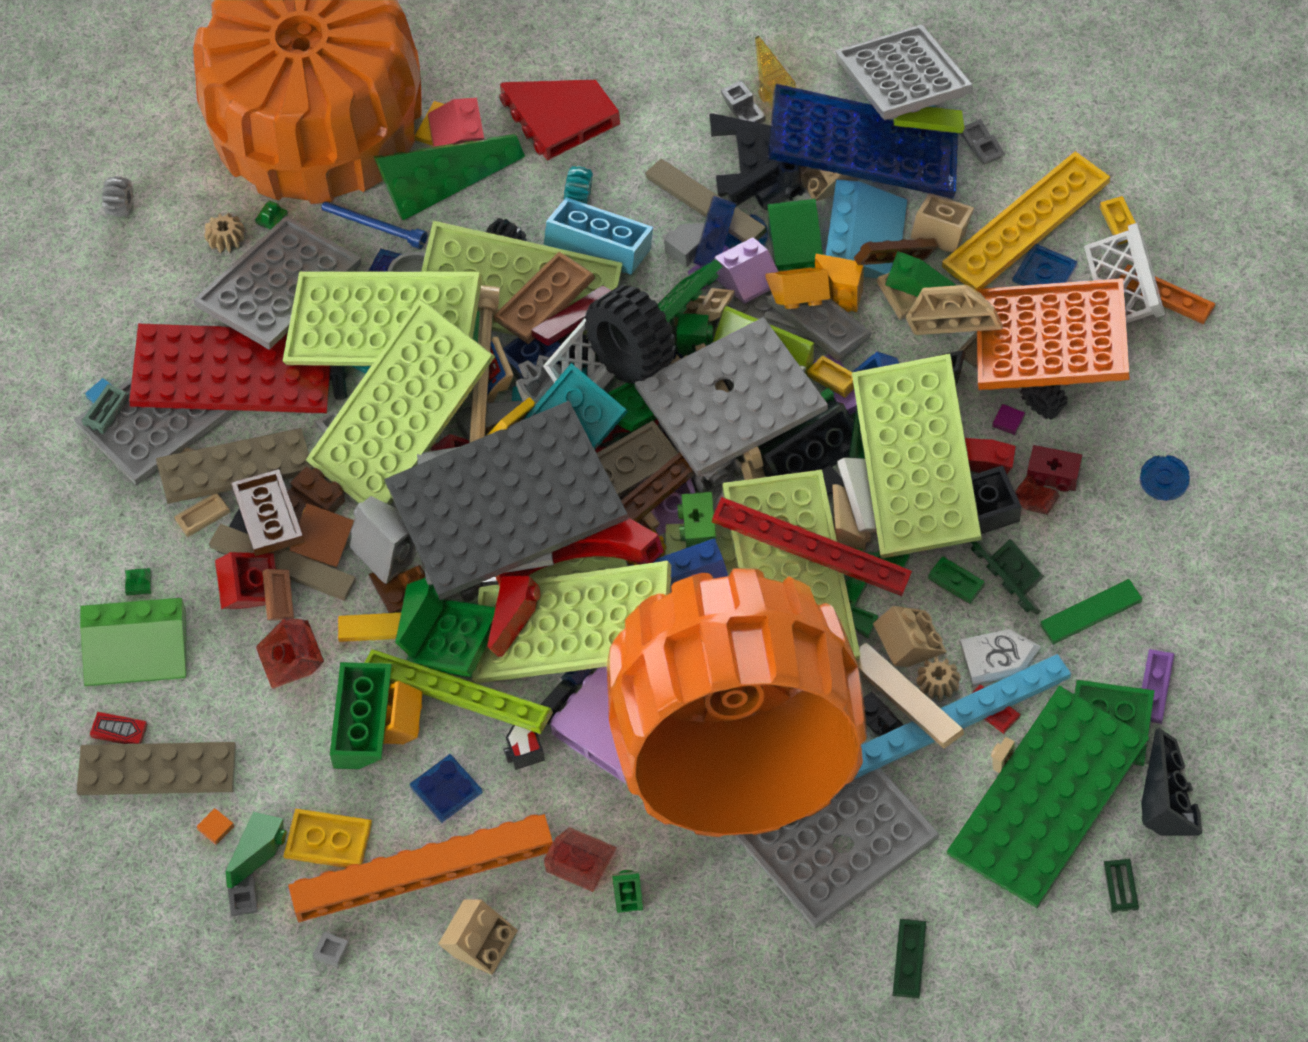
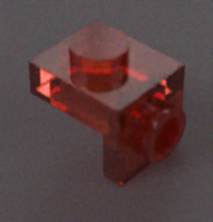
(1036, 497)

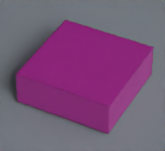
(1008, 419)

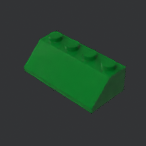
(360, 714)

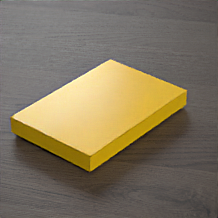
(327, 838)

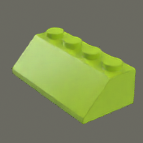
(799, 348)

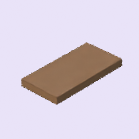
(543, 296)

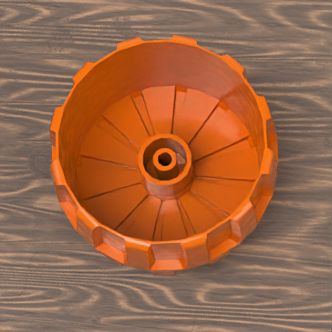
(308, 92)
(735, 704)

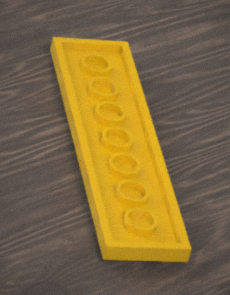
(1026, 222)

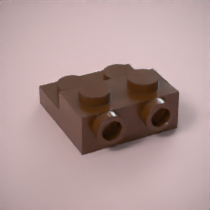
(313, 489)

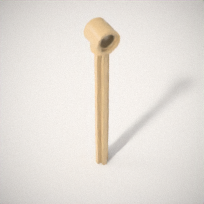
(488, 307)

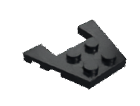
(751, 145)

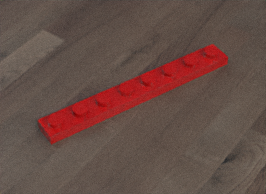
(811, 546)

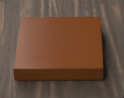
(323, 535)

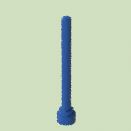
(412, 237)

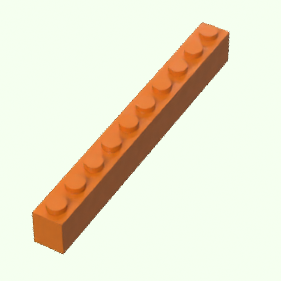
(420, 867)

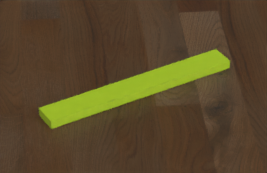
(465, 693)

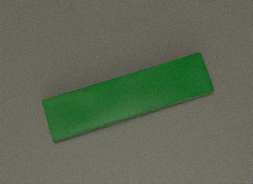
(1091, 611)

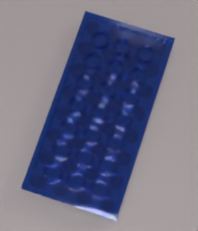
(859, 143)

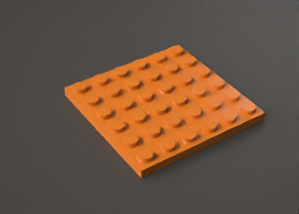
(1054, 335)

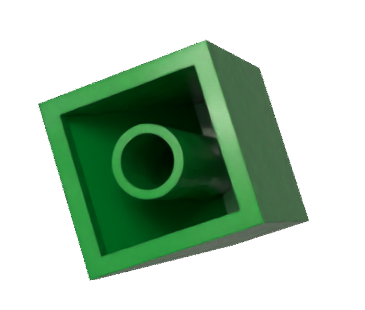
(794, 234)

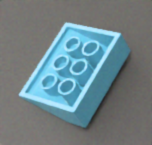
(861, 216)

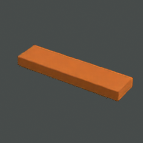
(1177, 299)

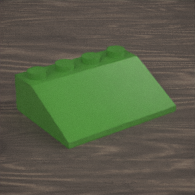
(133, 641)

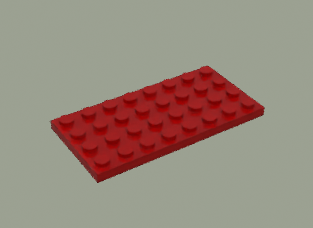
(221, 372)

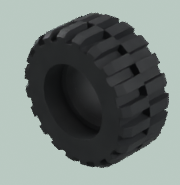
(629, 334)

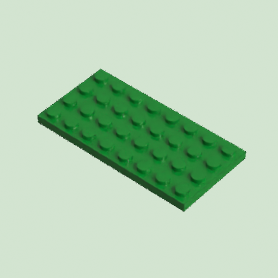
(1048, 796)

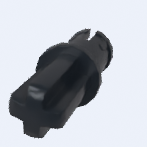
(338, 375)

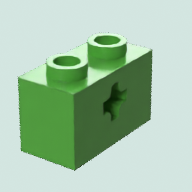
(696, 508)

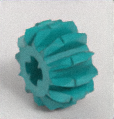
(578, 184)

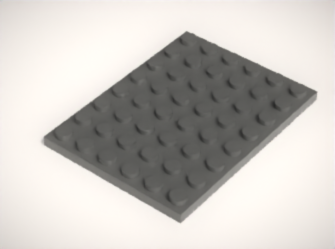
(505, 499)

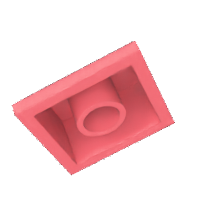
(456, 122)

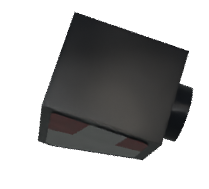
(523, 748)

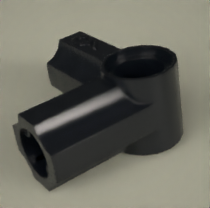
(786, 186)

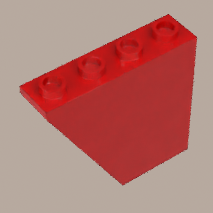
(559, 112)

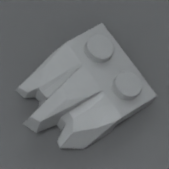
(536, 379)

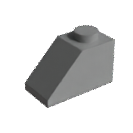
(683, 242)

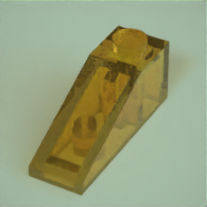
(769, 72)

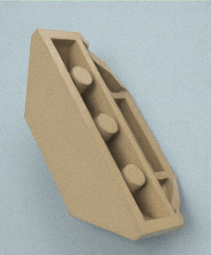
(951, 311)

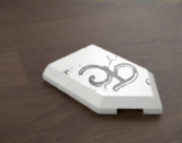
(997, 655)

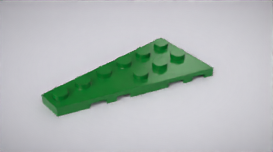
(437, 172)

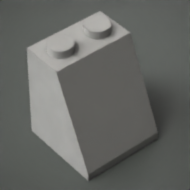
(381, 539)

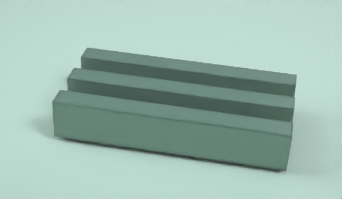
(113, 406)

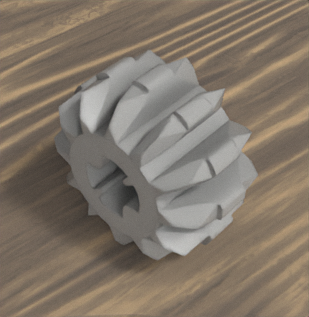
(117, 196)

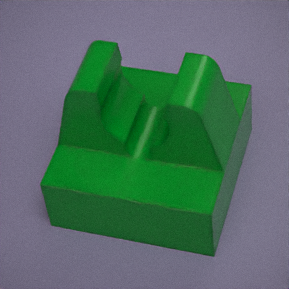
(270, 215)
(138, 581)

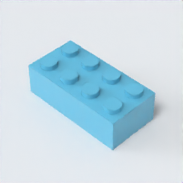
(598, 234)

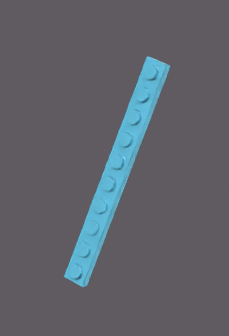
(966, 711)

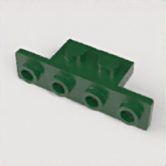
(1014, 568)

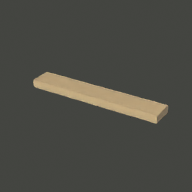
(907, 697)

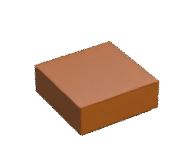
(215, 826)

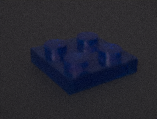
(445, 788)

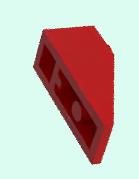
(989, 454)
(513, 609)

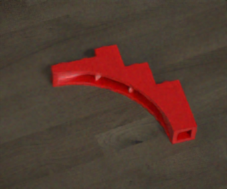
(624, 541)

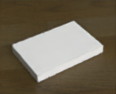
(858, 490)

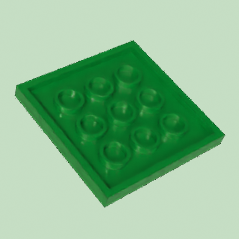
(688, 290)

